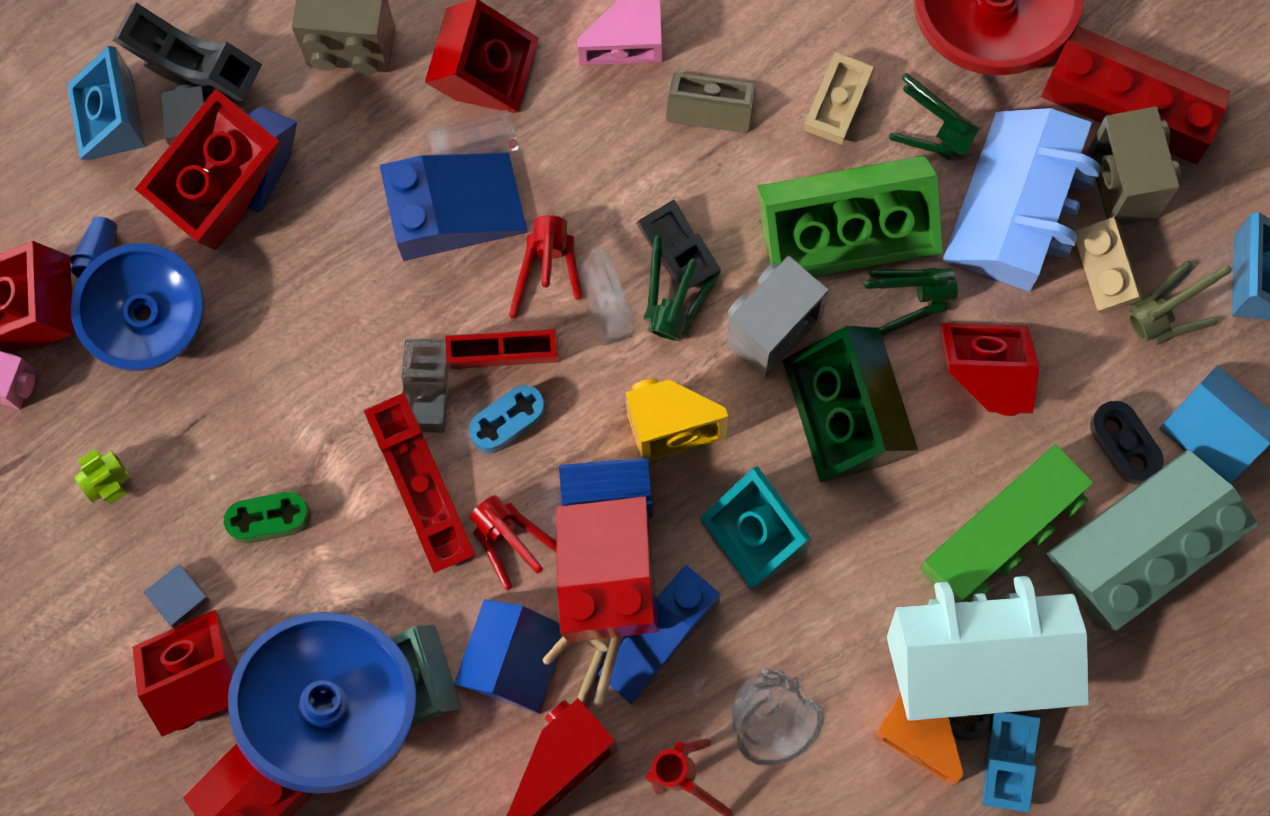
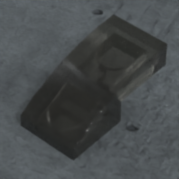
(426, 382)

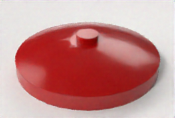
(998, 34)

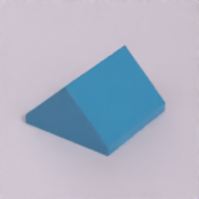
(105, 107)
(1252, 268)
(1221, 425)

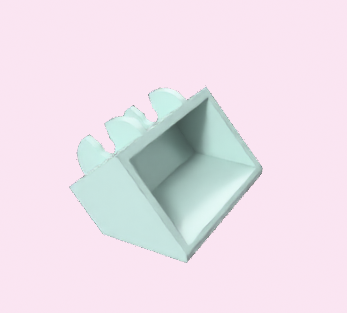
(989, 654)

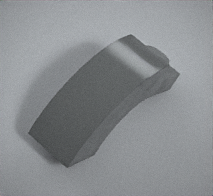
(185, 57)

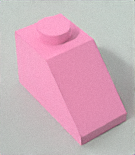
(624, 35)

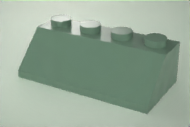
(1151, 540)

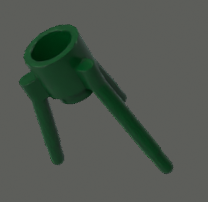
(955, 132)
(931, 285)
(670, 318)

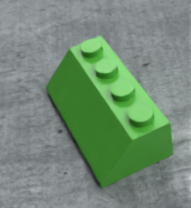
(853, 217)

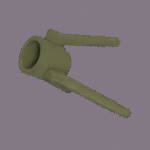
(1153, 318)

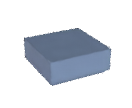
(176, 596)

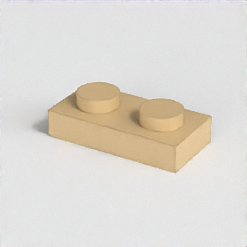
(838, 98)
(1107, 265)

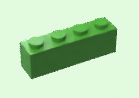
(1008, 524)

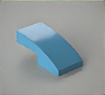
(1010, 761)

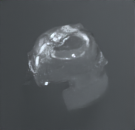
(774, 718)

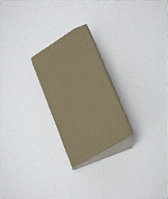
(710, 102)

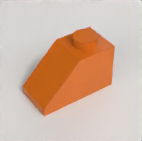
(922, 741)

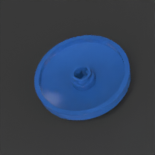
(322, 702)

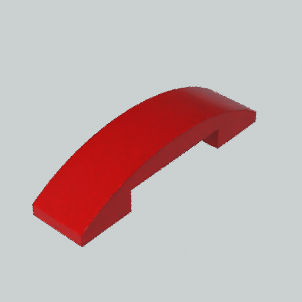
(419, 482)

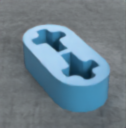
(499, 412)

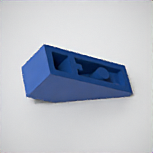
(680, 612)

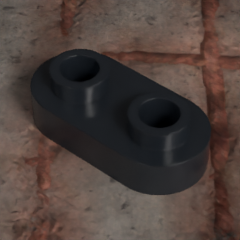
(1129, 442)

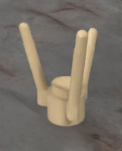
(602, 645)

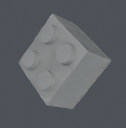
(775, 315)

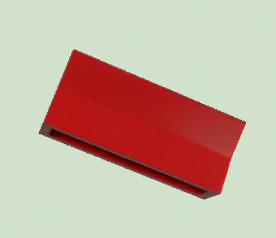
(501, 340)

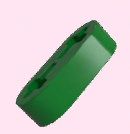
(269, 527)

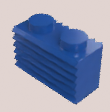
(605, 481)

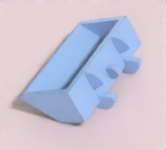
(1019, 195)

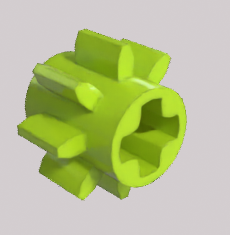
(102, 476)

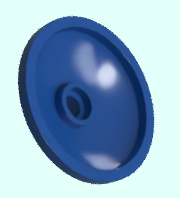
(121, 286)

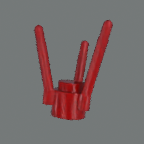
(548, 242)
(496, 522)
(677, 772)

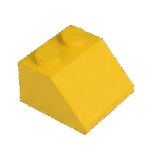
(672, 418)

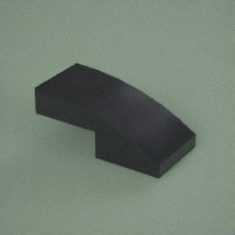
(678, 243)

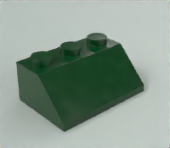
(849, 403)

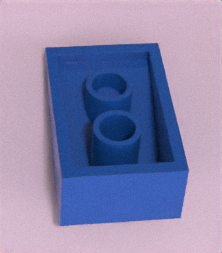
(451, 202)

